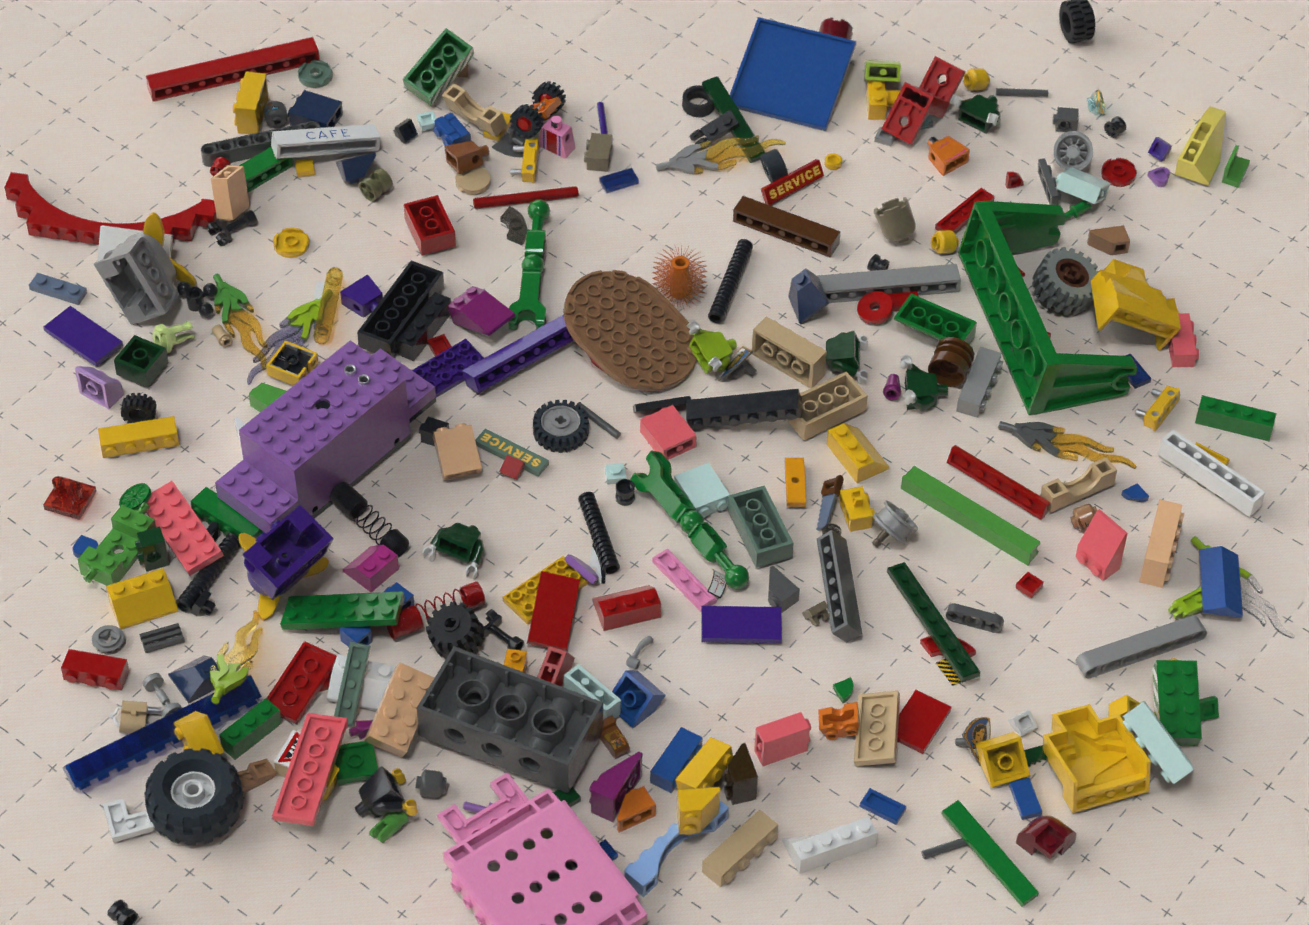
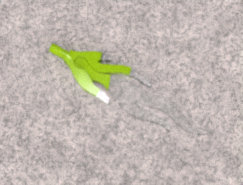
(1250, 596)

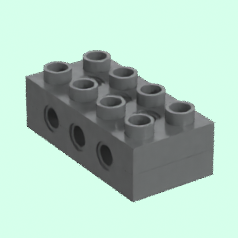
(510, 719)

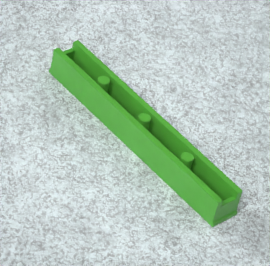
(970, 515)

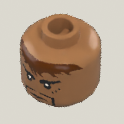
(1082, 516)

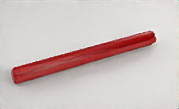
(525, 197)

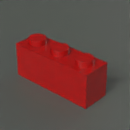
(95, 669)

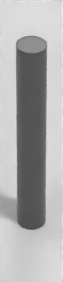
(1021, 92)
(599, 421)
(943, 848)

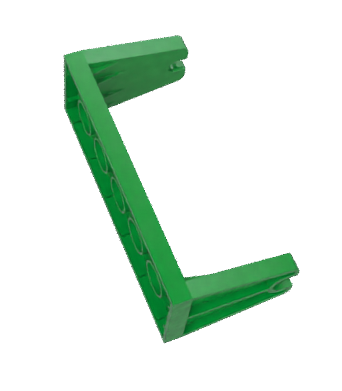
(1042, 376)

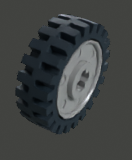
(560, 426)

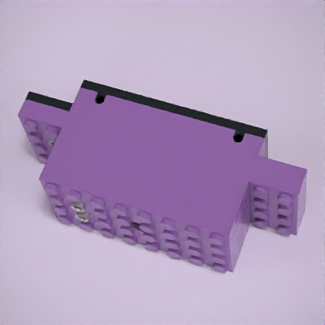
(324, 433)

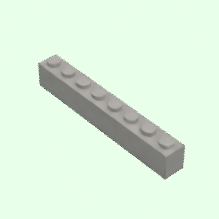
(924, 280)

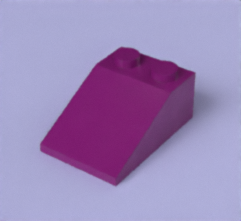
(479, 311)
(613, 784)

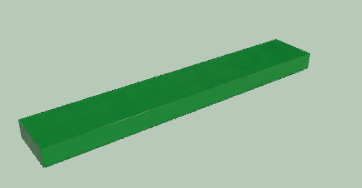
(990, 853)

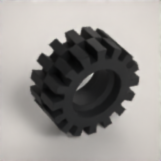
(132, 403)

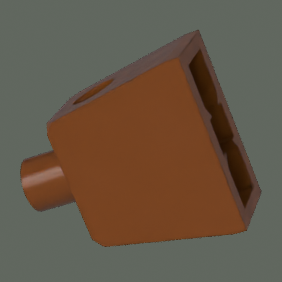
(465, 155)

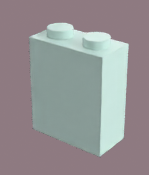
(1082, 185)
(703, 489)

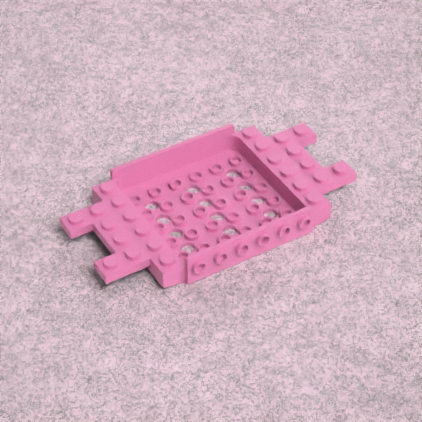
(505, 828)

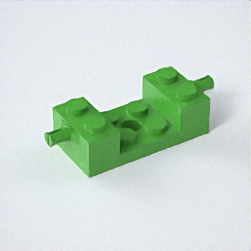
(104, 564)

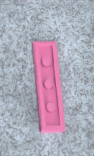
(683, 579)

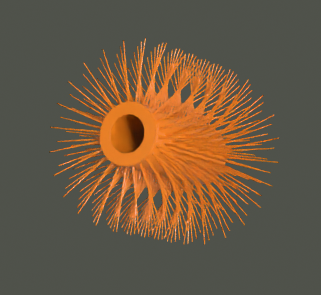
(679, 277)

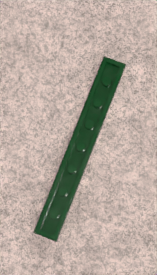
(933, 622)

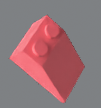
(1102, 546)

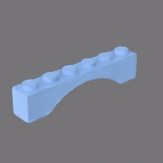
(645, 870)

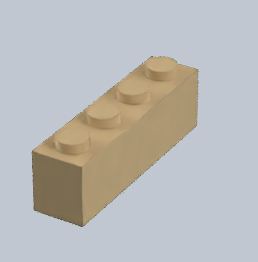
(740, 848)

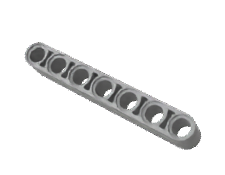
(1141, 646)

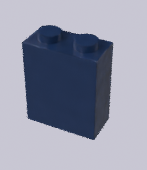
(315, 108)

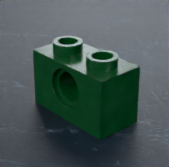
(151, 549)

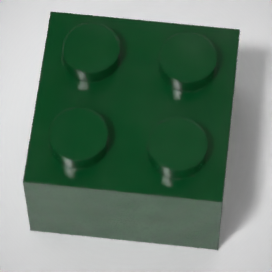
(141, 361)

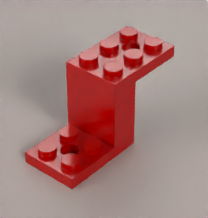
(923, 100)

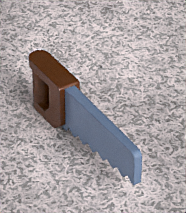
(829, 497)

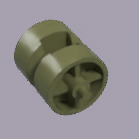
(375, 184)

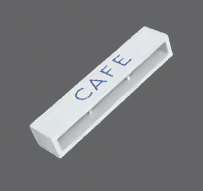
(325, 141)

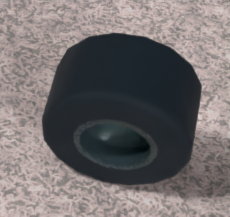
(773, 165)

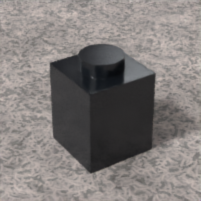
(428, 428)

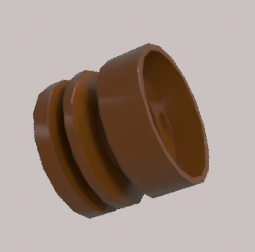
(951, 361)

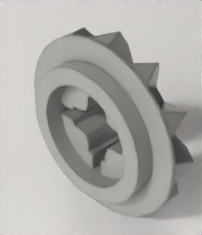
(103, 634)

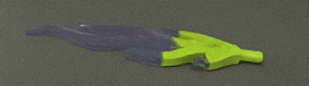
(296, 332)

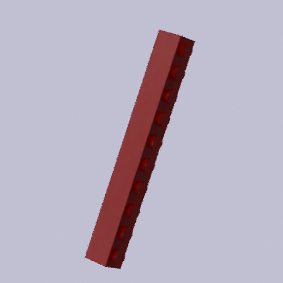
(231, 69)

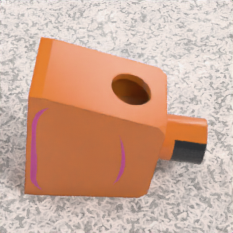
(947, 154)

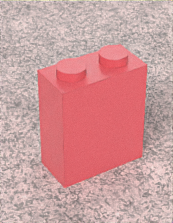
(668, 432)
(782, 738)

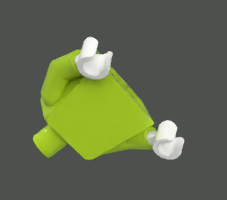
(710, 348)

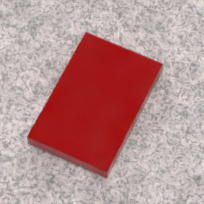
(921, 721)

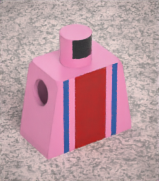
(557, 137)

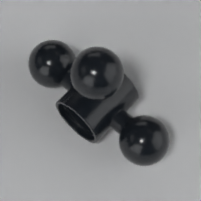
(195, 297)

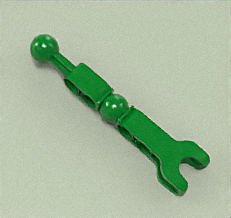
(528, 304)
(680, 508)

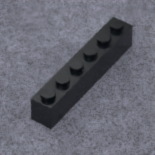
(744, 408)

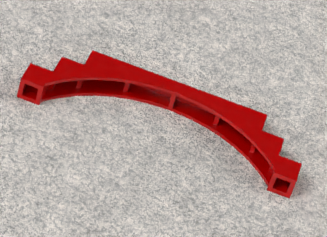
(53, 223)

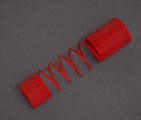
(410, 617)

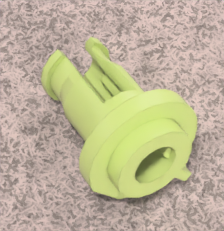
(166, 336)

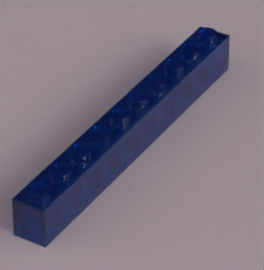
(155, 736)

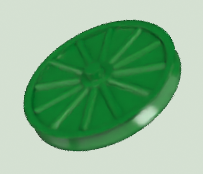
(135, 496)

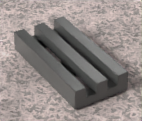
(161, 635)

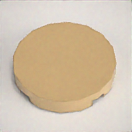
(473, 181)

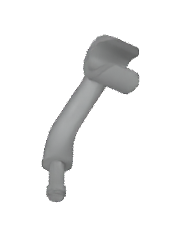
(632, 661)

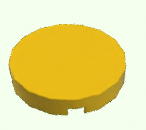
(291, 242)

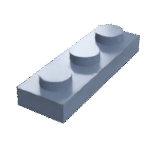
(58, 288)

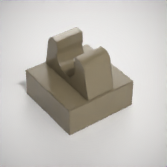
(815, 611)

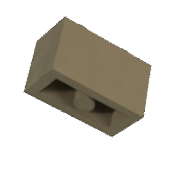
(599, 152)

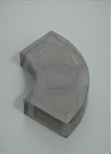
(516, 224)

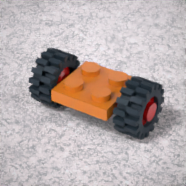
(547, 101)

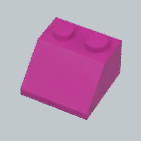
(373, 567)

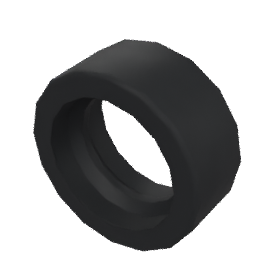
(693, 109)

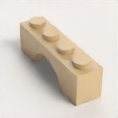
(487, 118)
(1096, 478)

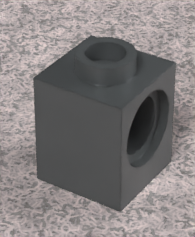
(1066, 119)

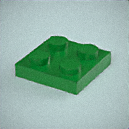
(355, 762)

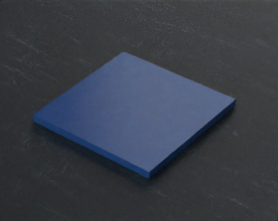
(792, 73)

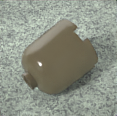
(896, 220)

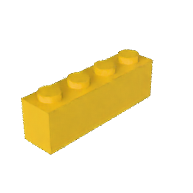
(138, 437)

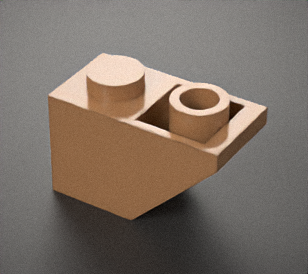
(1110, 240)

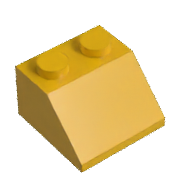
(197, 733)
(1003, 759)
(696, 809)

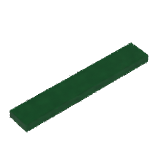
(724, 103)

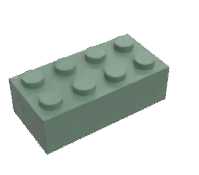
(760, 526)

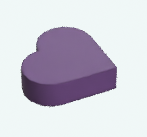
(1159, 176)

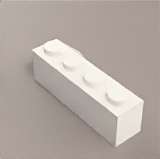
(823, 848)

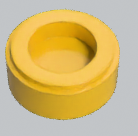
(833, 161)

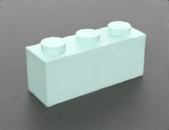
(584, 683)

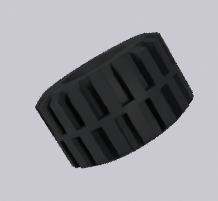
(1077, 20)

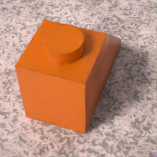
(636, 808)

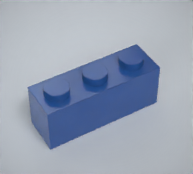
(675, 759)

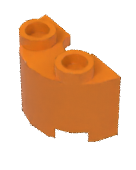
(839, 722)

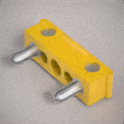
(530, 160)
(1161, 407)

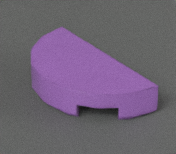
(582, 568)

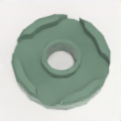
(309, 80)

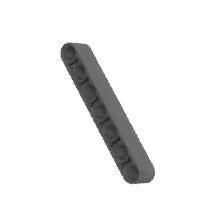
(245, 146)

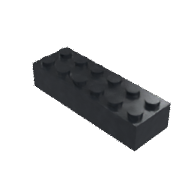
(399, 307)

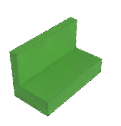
(1235, 169)

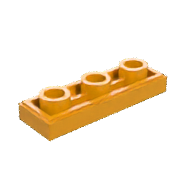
(795, 482)

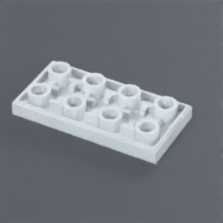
(113, 236)

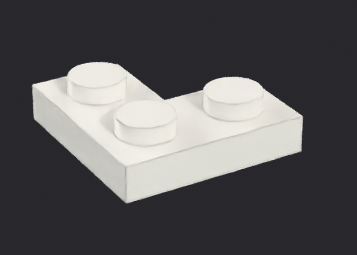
(123, 825)

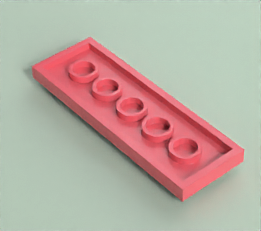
(182, 529)
(310, 769)

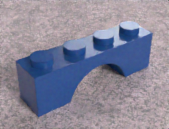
(363, 634)

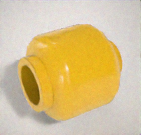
(976, 79)
(944, 241)

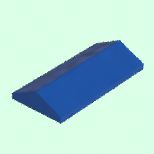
(1220, 582)

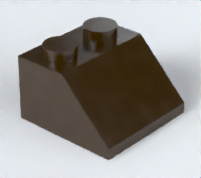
(741, 777)

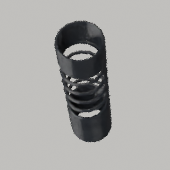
(354, 505)

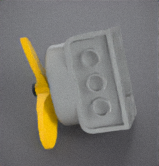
(143, 274)

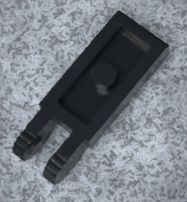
(716, 128)

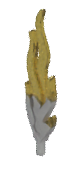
(692, 163)

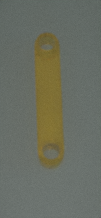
(328, 305)

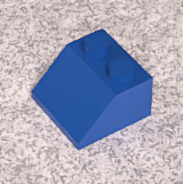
(637, 696)

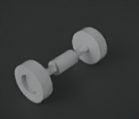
(154, 682)

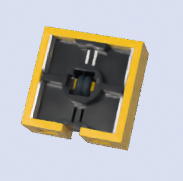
(291, 363)

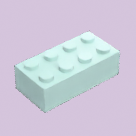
(1158, 742)

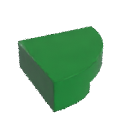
(844, 689)

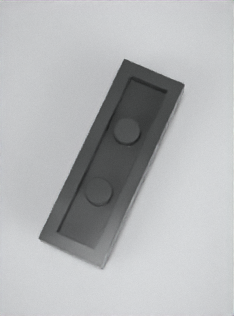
(1048, 182)

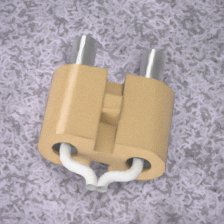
(133, 715)

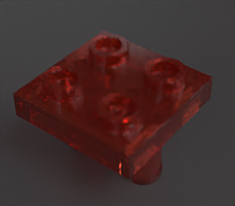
(69, 497)

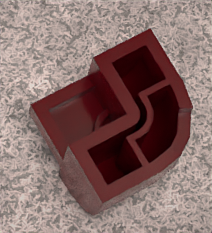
(1046, 835)

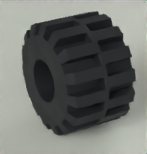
(455, 627)

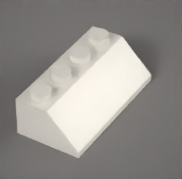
(374, 684)

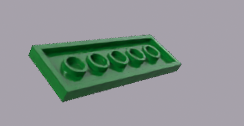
(342, 610)

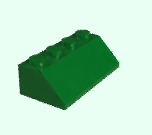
(935, 320)

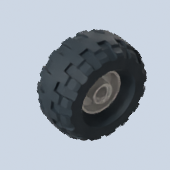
(194, 796)

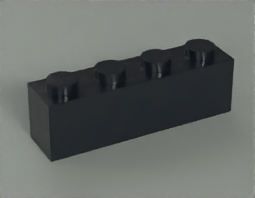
(423, 326)

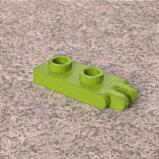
(1187, 605)

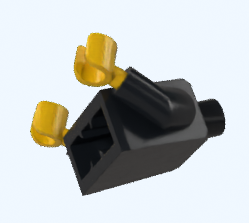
(382, 794)

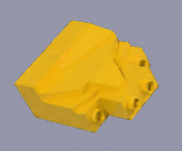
(1126, 297)
(1095, 758)

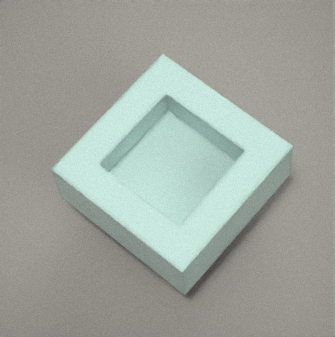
(426, 120)
(614, 473)

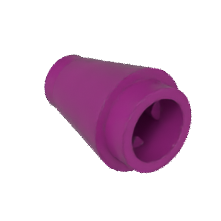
(892, 388)

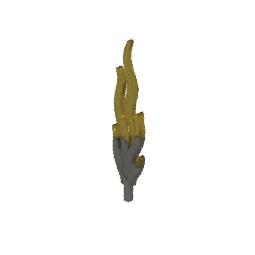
(1059, 444)

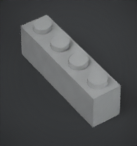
(979, 382)

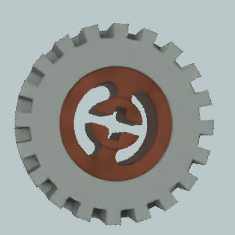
(1065, 280)

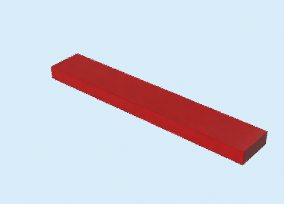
(998, 482)

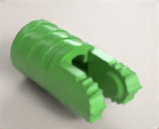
(389, 825)

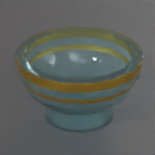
(1096, 102)

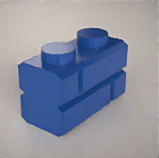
(451, 130)

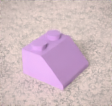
(98, 386)

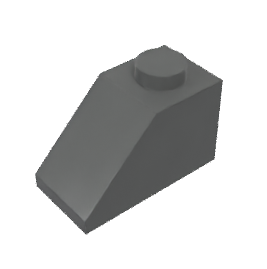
(781, 590)

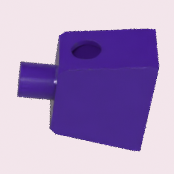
(361, 296)

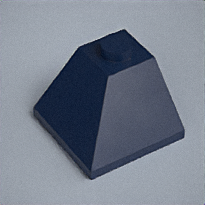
(355, 168)
(806, 295)
(194, 678)

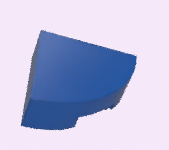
(1135, 493)

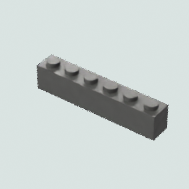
(839, 586)

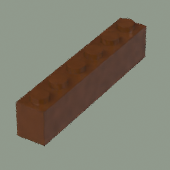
(786, 226)

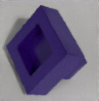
(1160, 149)

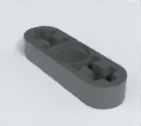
(963, 615)

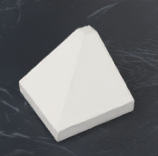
(1023, 723)

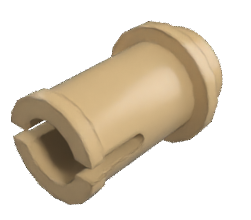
(224, 338)

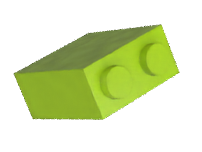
(882, 70)

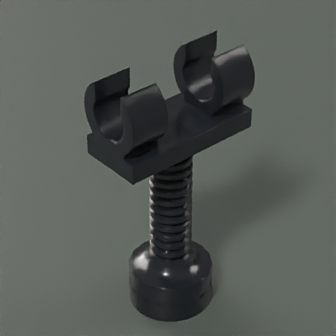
(225, 235)
(495, 621)

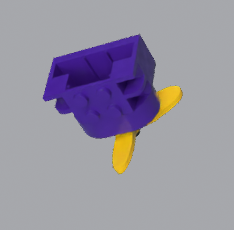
(284, 557)

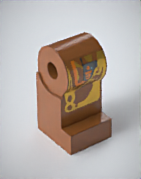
(613, 738)

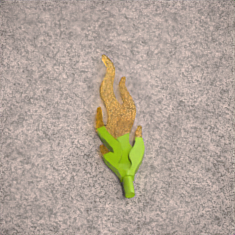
(228, 675)

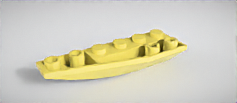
(1203, 148)

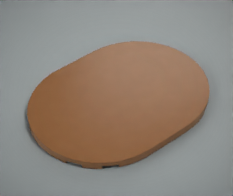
(629, 330)

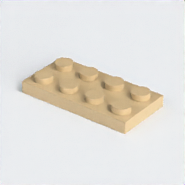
(877, 728)

